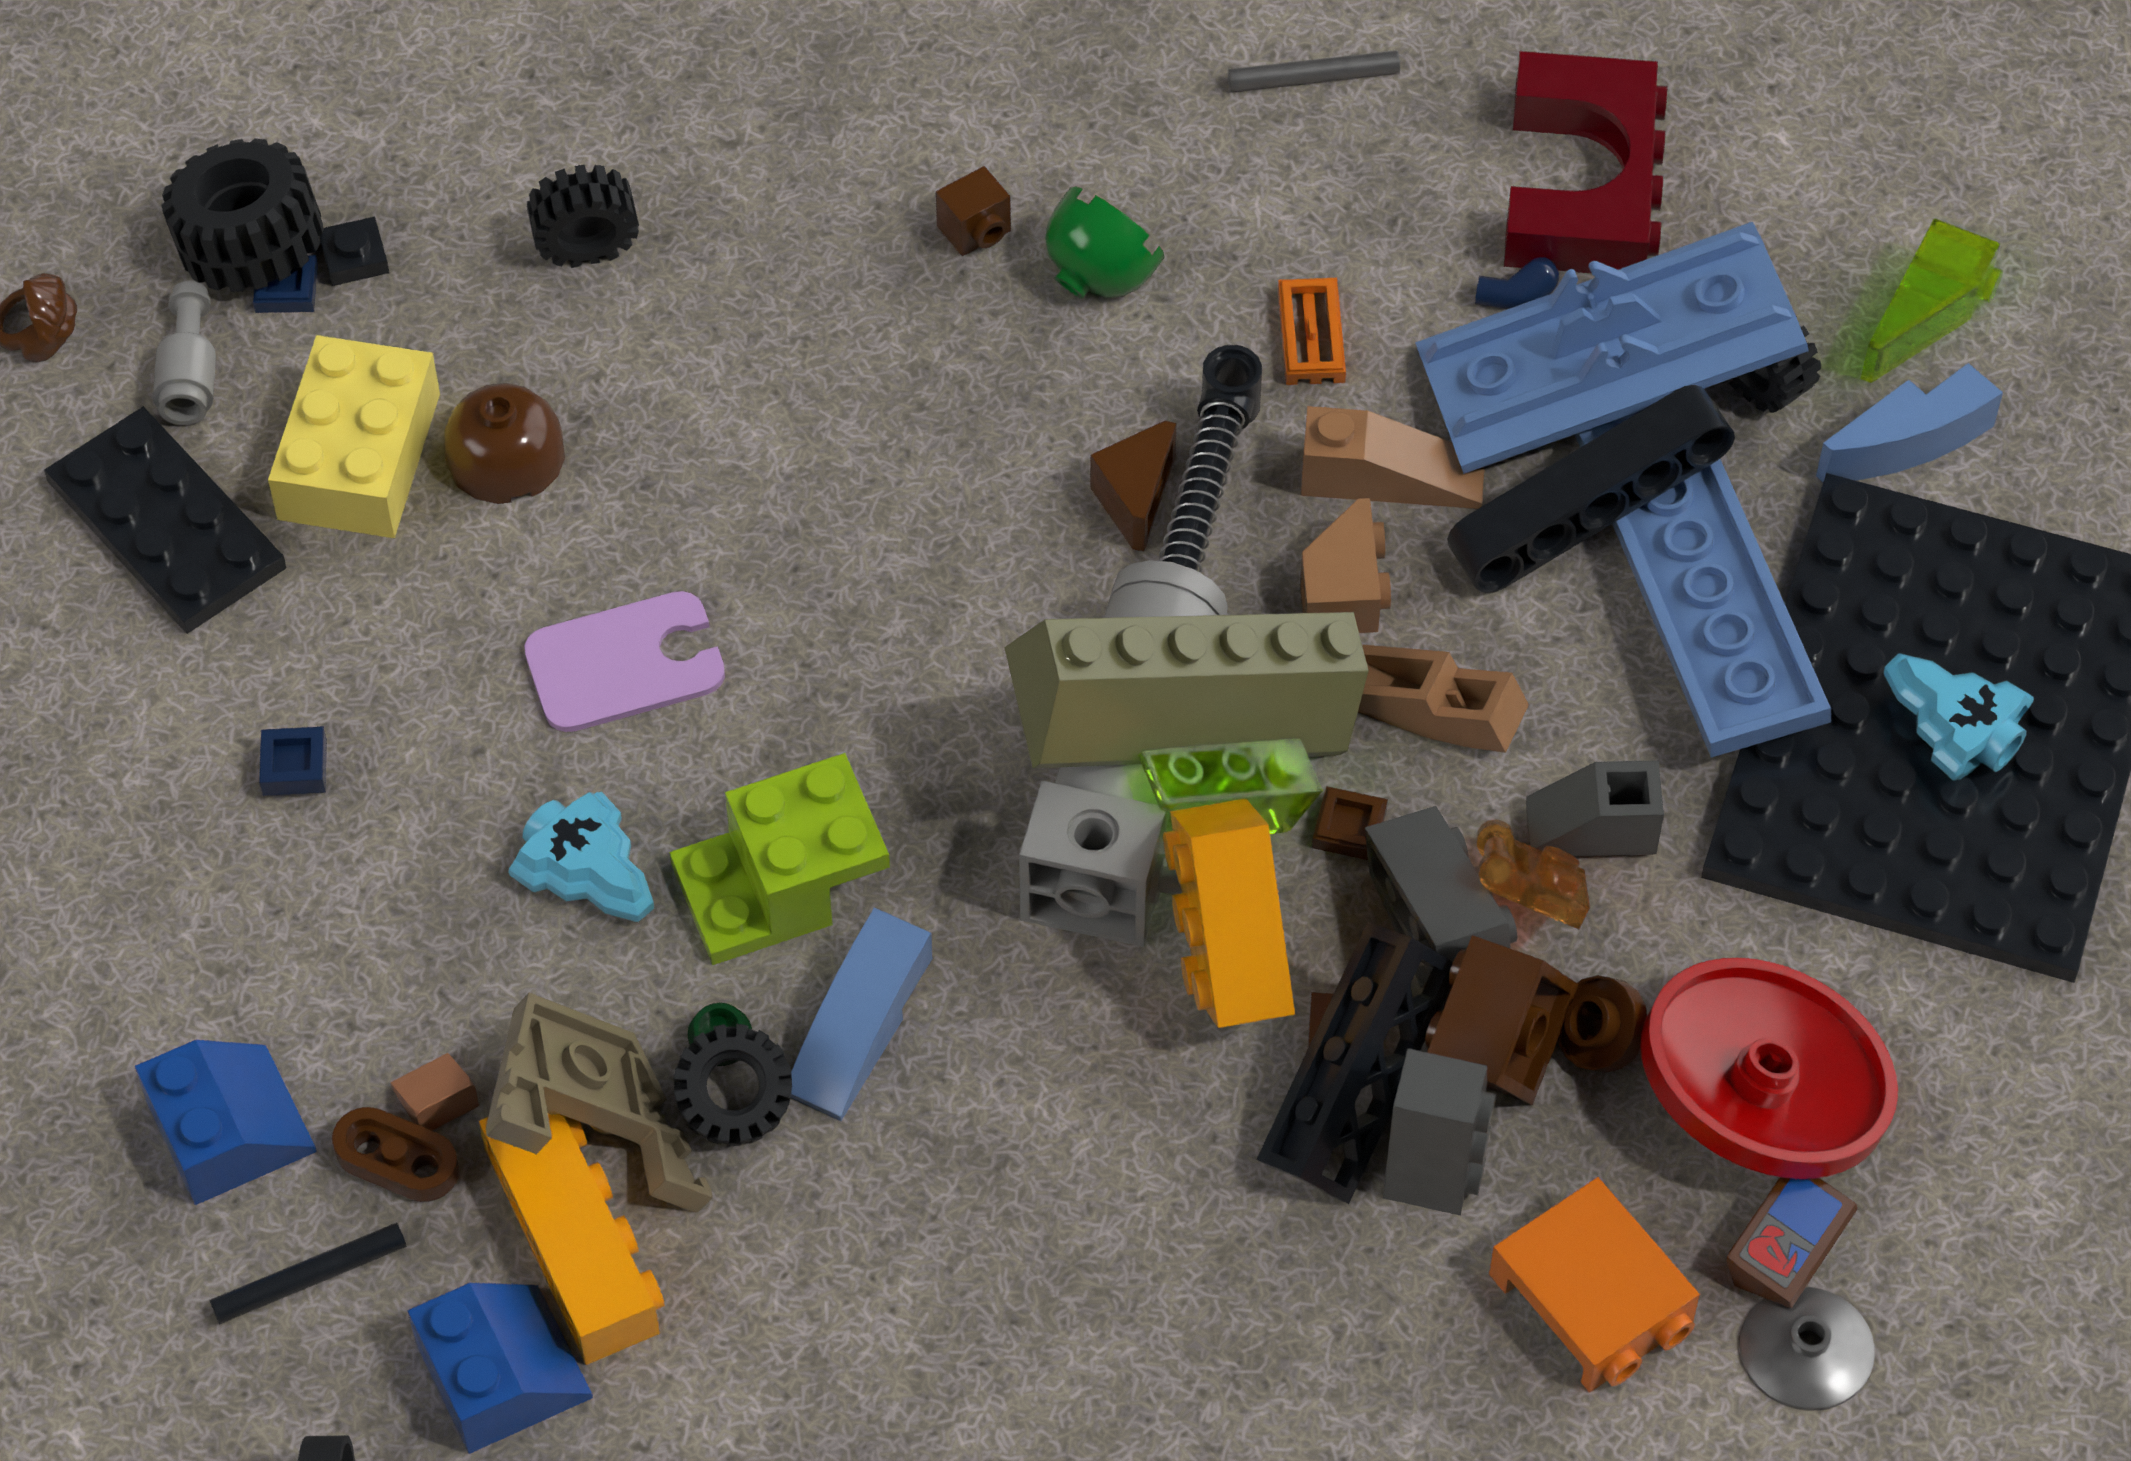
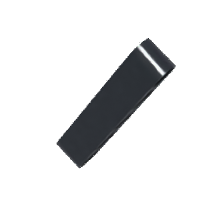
(1590, 488)

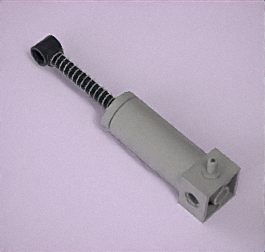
(1097, 833)

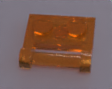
(1531, 877)

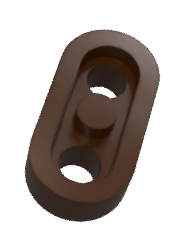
(400, 1154)

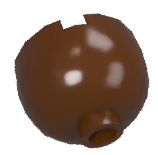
(503, 443)

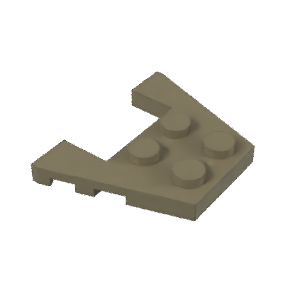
(597, 1076)

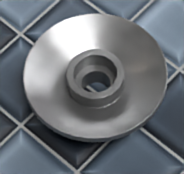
(1803, 1373)

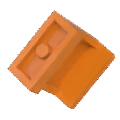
(1598, 1283)

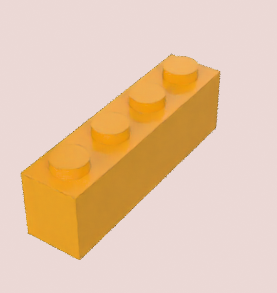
(578, 1240)

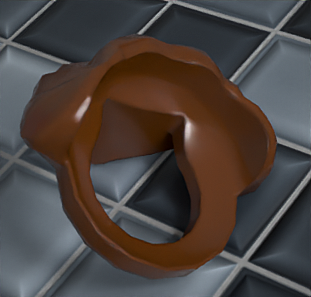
(50, 312)

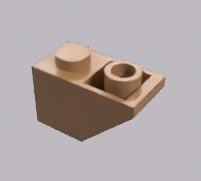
(1342, 568)

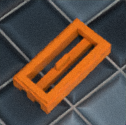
(1313, 369)

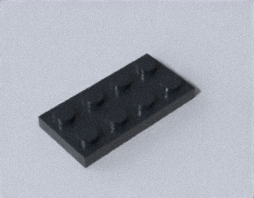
(165, 519)

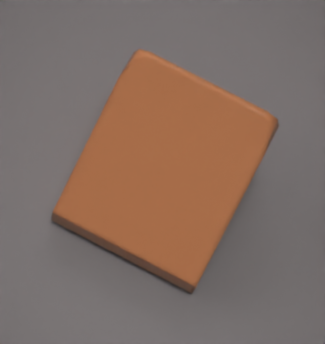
(436, 1092)

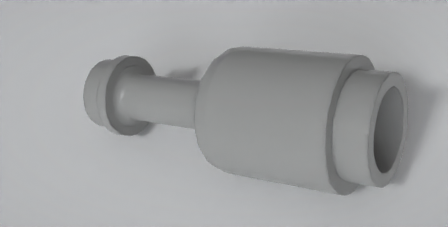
(185, 359)

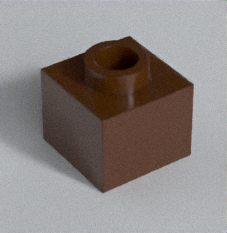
(973, 211)

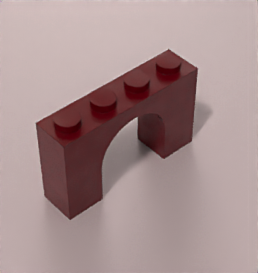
(1616, 107)

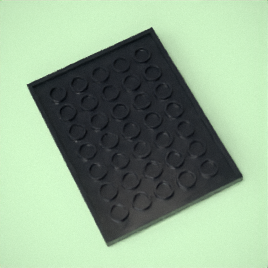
(1858, 810)

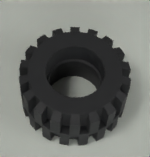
(242, 215)

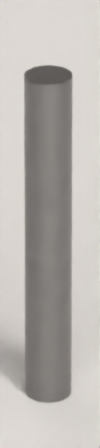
(1314, 71)

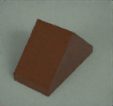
(1132, 479)

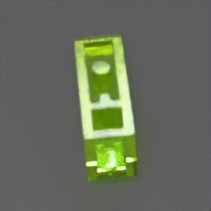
(1934, 297)

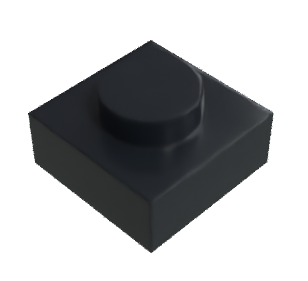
(353, 251)

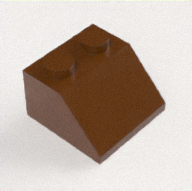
(1502, 1015)

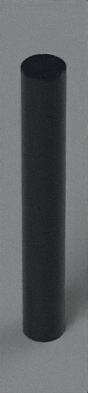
(307, 1273)

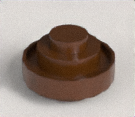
(1603, 1024)

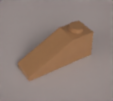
(1381, 459)

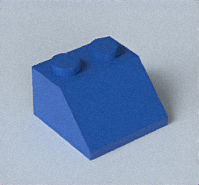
(223, 1114)
(497, 1359)

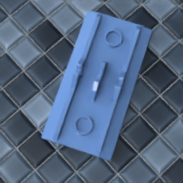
(1610, 346)

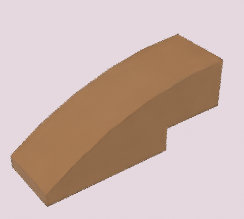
(1440, 701)

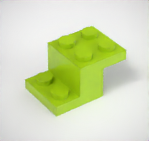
(780, 858)

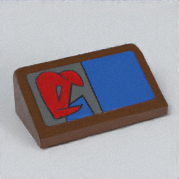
(1789, 1238)

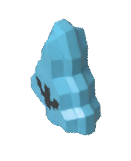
(1960, 714)
(583, 856)

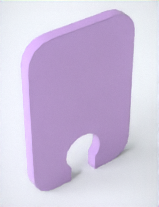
(614, 665)

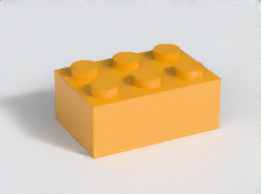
(1229, 913)

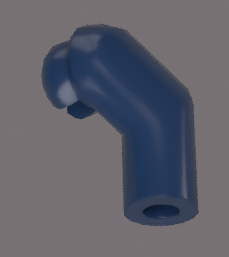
(1531, 282)

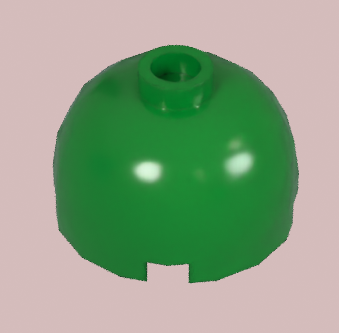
(1098, 248)

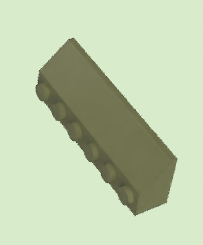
(1162, 682)

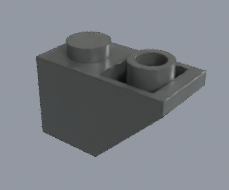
(1600, 810)

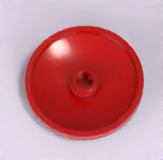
(1769, 1068)

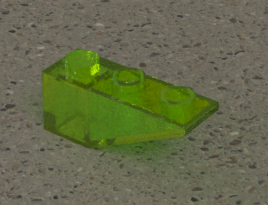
(1267, 773)

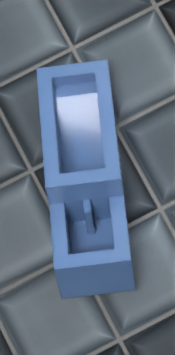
(1912, 427)
(860, 1013)

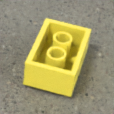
(354, 436)

